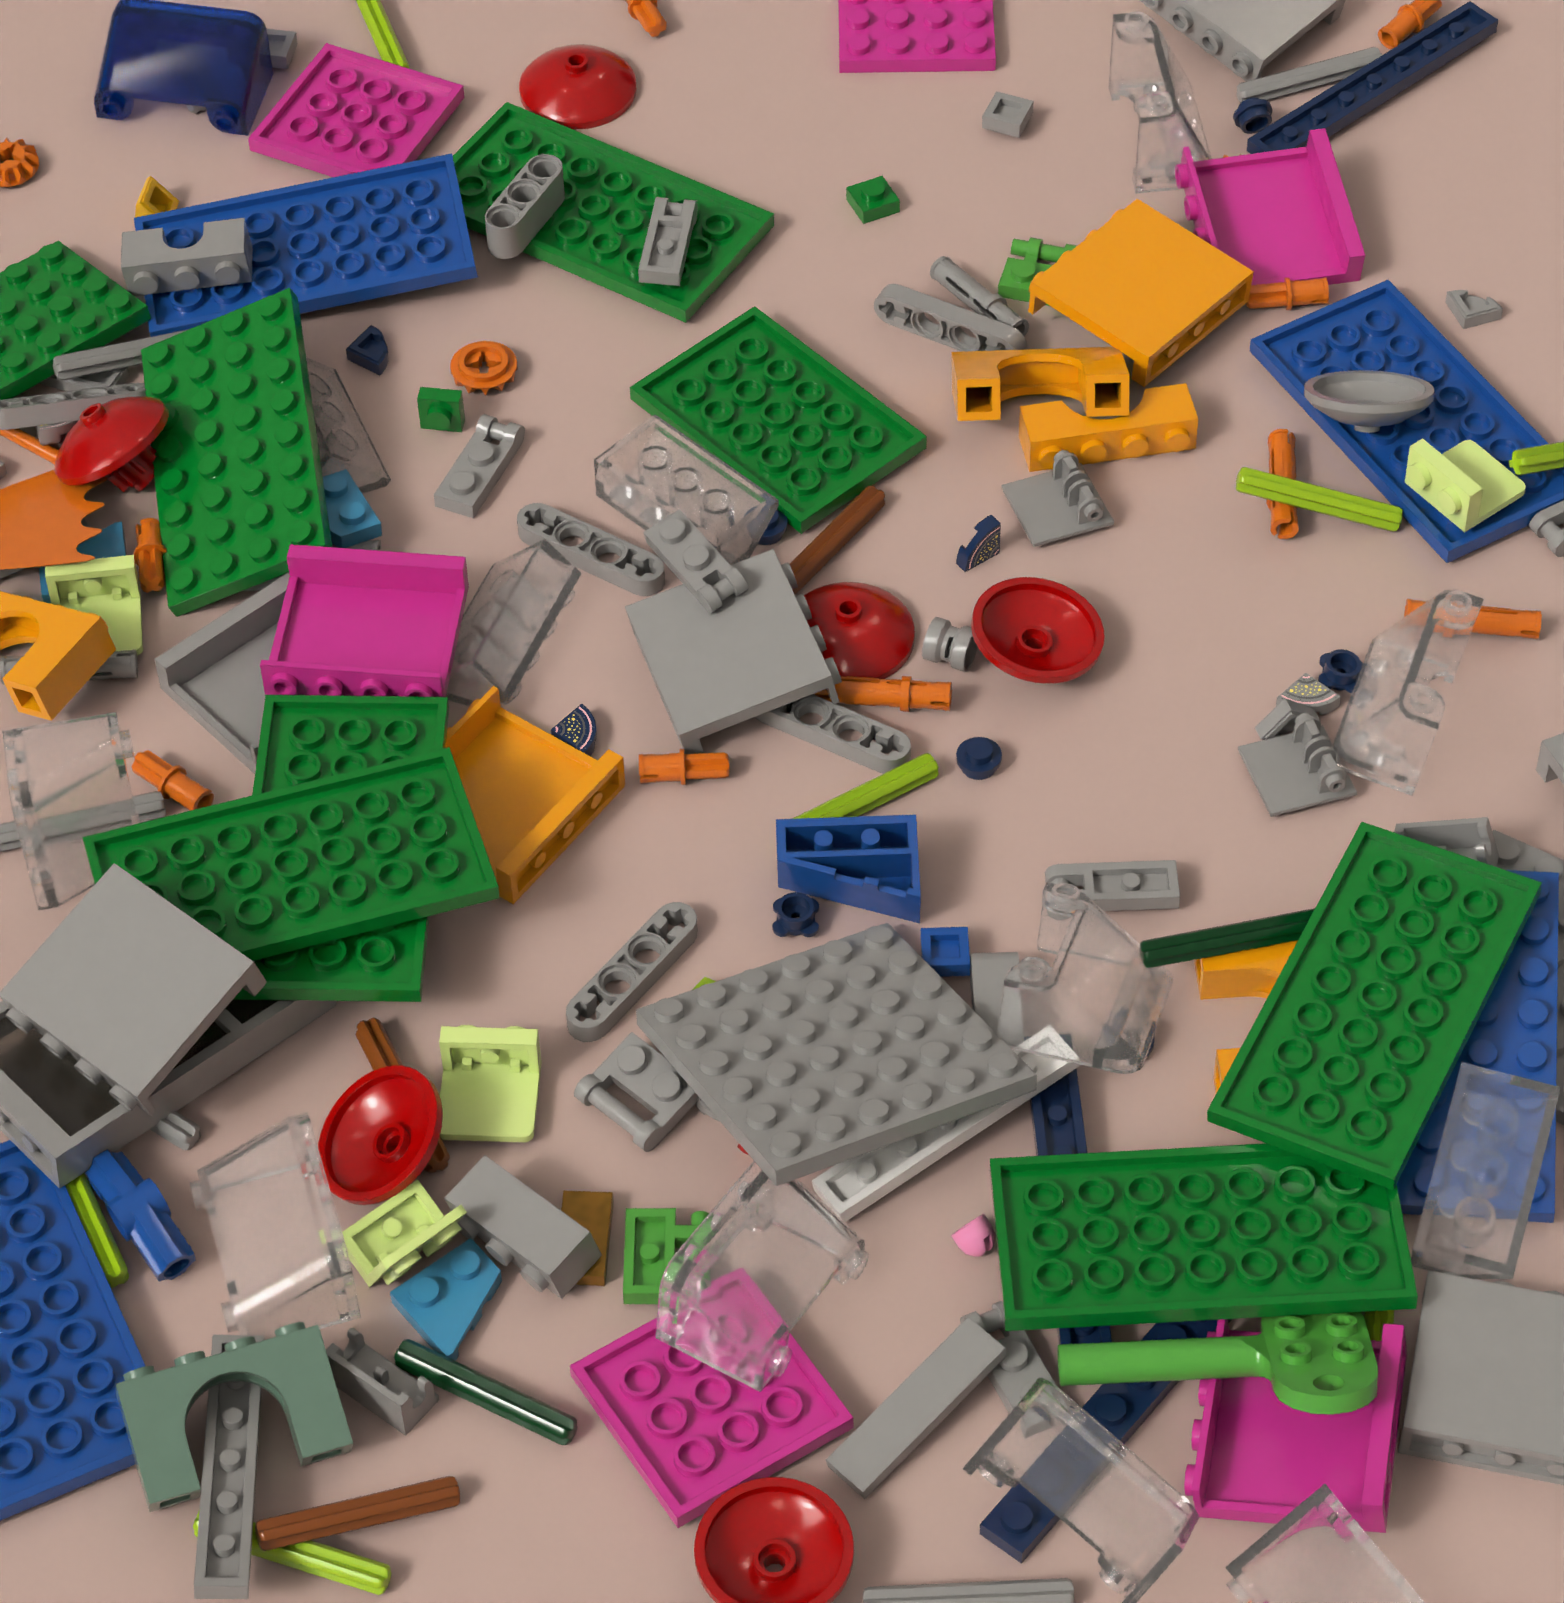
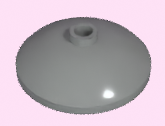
(1368, 397)

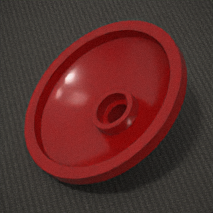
(578, 86)
(109, 438)
(862, 628)
(1037, 630)
(380, 1134)
(774, 1524)

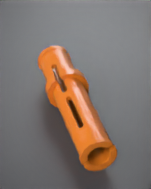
(1282, 463)
(1498, 620)
(893, 693)

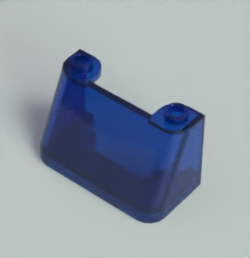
(185, 58)

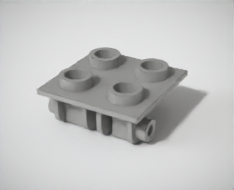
(1057, 502)
(1297, 768)

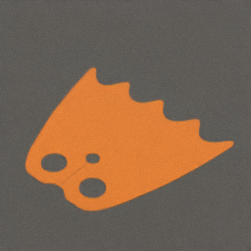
(44, 522)

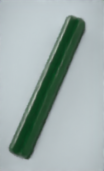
(1223, 939)
(486, 1392)

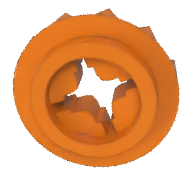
(24, 162)
(468, 360)

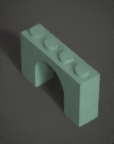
(287, 1366)

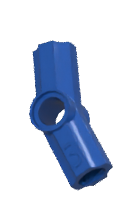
(140, 1214)

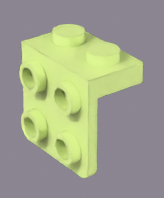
(1462, 482)
(103, 588)
(489, 1083)
(395, 1232)

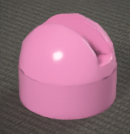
(975, 1237)

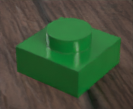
(872, 199)
(441, 409)

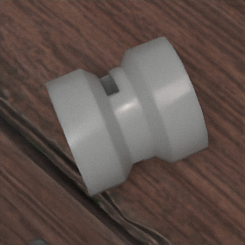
(949, 644)

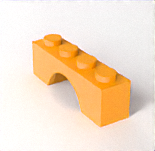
(1158, 425)

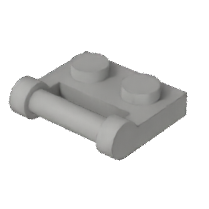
(646, 1078)

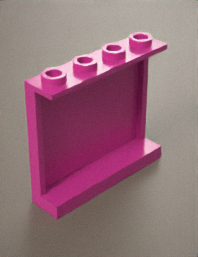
(1276, 212)
(367, 623)
(1267, 1458)

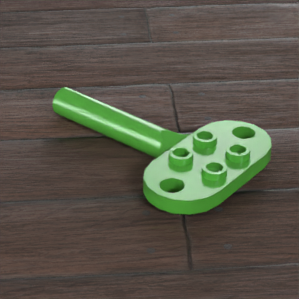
(1310, 1359)

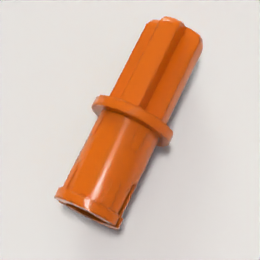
(648, 15)
(1408, 20)
(1289, 293)
(149, 555)
(682, 766)
(171, 781)

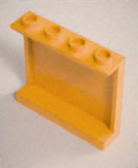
(1144, 287)
(527, 790)

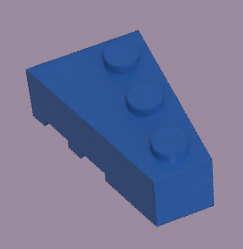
(853, 861)

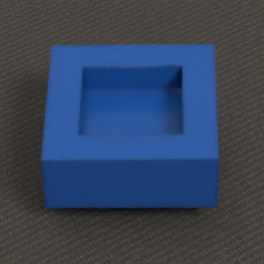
(946, 950)

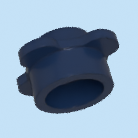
(1340, 670)
(795, 905)

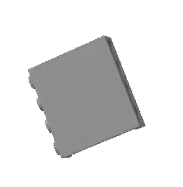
(1245, 32)
(736, 659)
(219, 671)
(127, 987)
(1488, 1378)

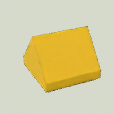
(154, 199)

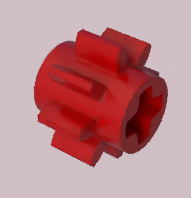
(136, 472)

